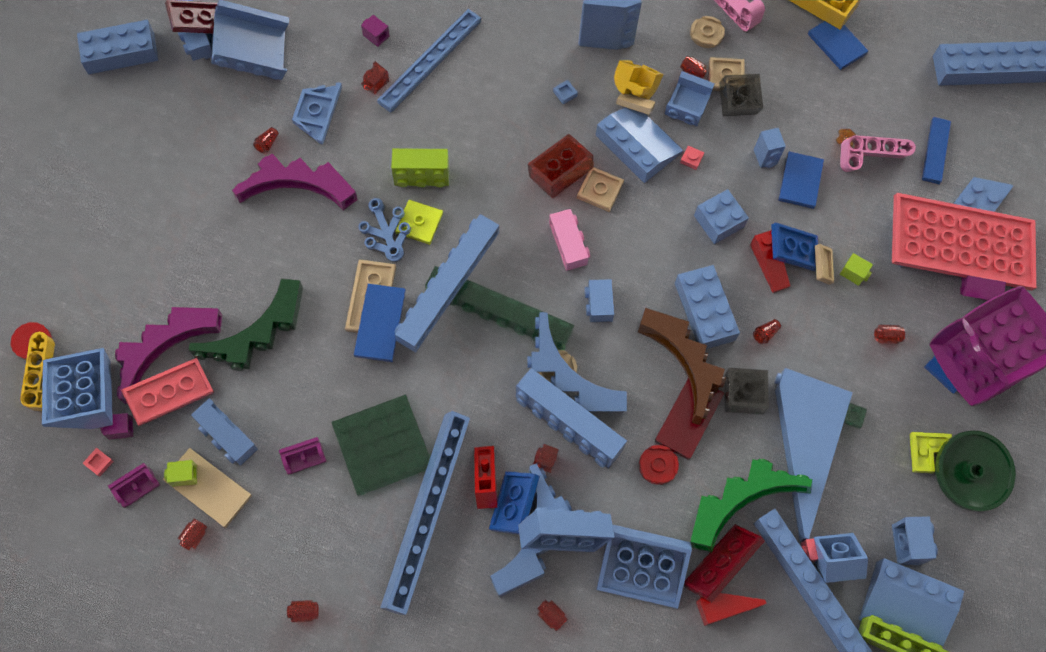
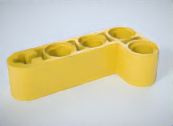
(38, 342)

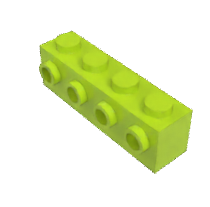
(893, 638)

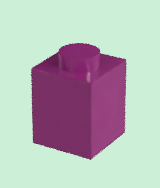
(375, 30)
(121, 427)

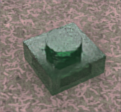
(855, 416)

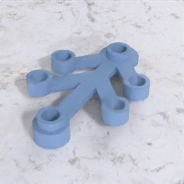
(386, 232)

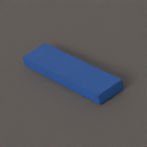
(936, 150)

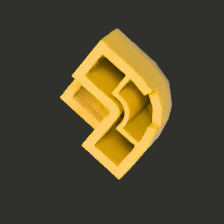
(636, 79)

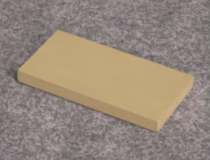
(367, 273)
(214, 491)

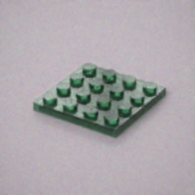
(381, 445)

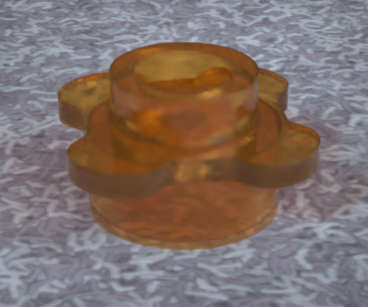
(845, 133)

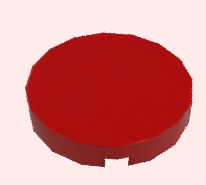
(22, 335)
(658, 465)

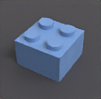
(721, 216)
(914, 540)
(840, 558)

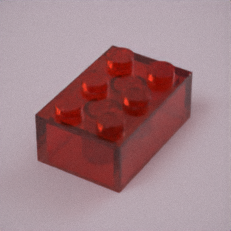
(560, 165)

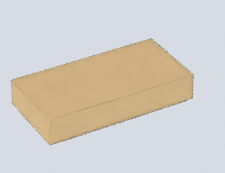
(636, 103)
(824, 264)

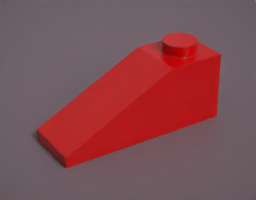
(772, 269)
(485, 477)
(726, 606)

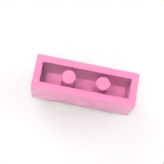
(569, 239)

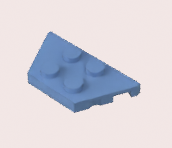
(316, 110)
(983, 194)

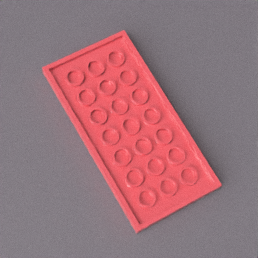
(963, 241)

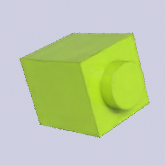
(856, 269)
(181, 473)

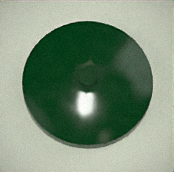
(975, 471)

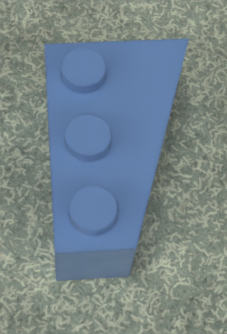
(224, 433)

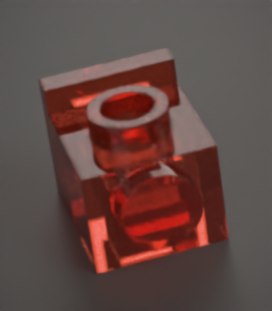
(375, 78)
(546, 457)

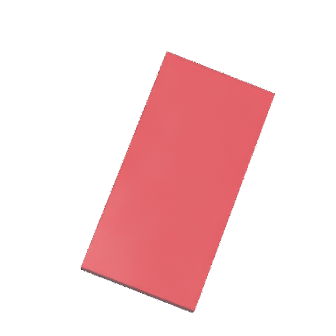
(167, 391)

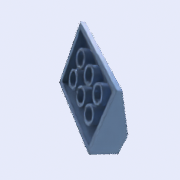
(609, 23)
(637, 142)
(77, 391)
(644, 566)
(912, 601)

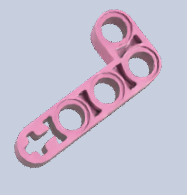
(743, 13)
(878, 150)

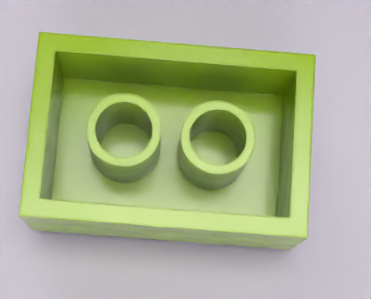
(420, 167)

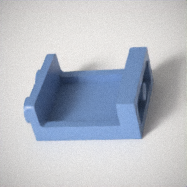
(689, 99)

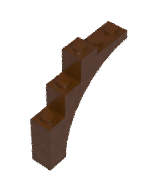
(674, 336)

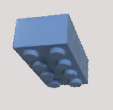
(117, 47)
(707, 307)
(565, 530)

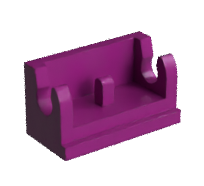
(981, 287)
(302, 455)
(134, 485)

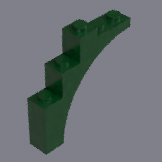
(238, 348)

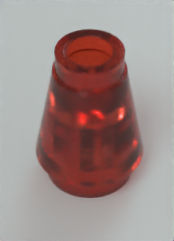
(265, 140)
(765, 332)

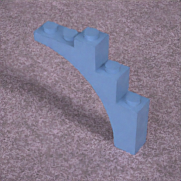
(548, 359)
(526, 566)

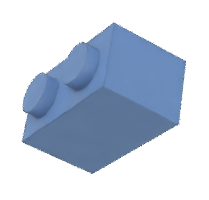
(769, 148)
(600, 300)

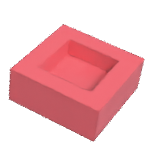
(692, 157)
(98, 462)
(810, 549)

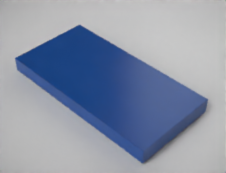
(378, 322)

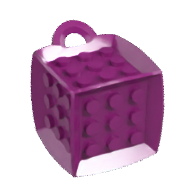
(993, 346)

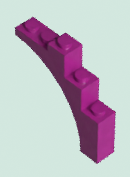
(296, 175)
(156, 339)

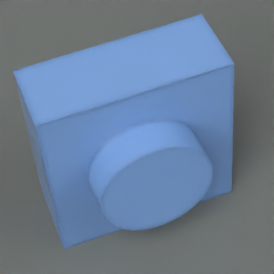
(565, 92)

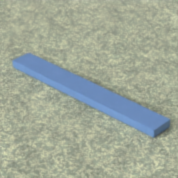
(429, 60)

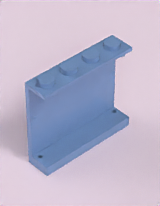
(249, 40)

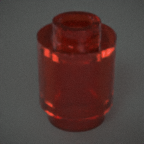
(694, 67)
(889, 334)
(192, 534)
(303, 611)
(551, 614)

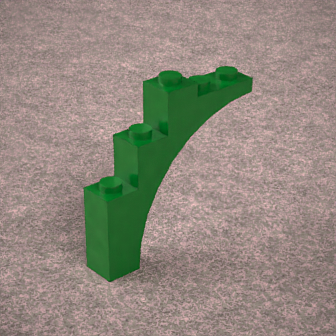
(762, 481)

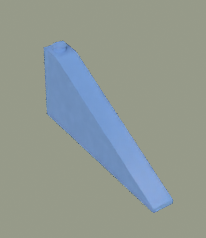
(810, 426)

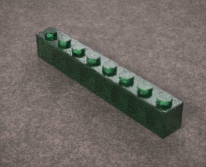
(507, 312)

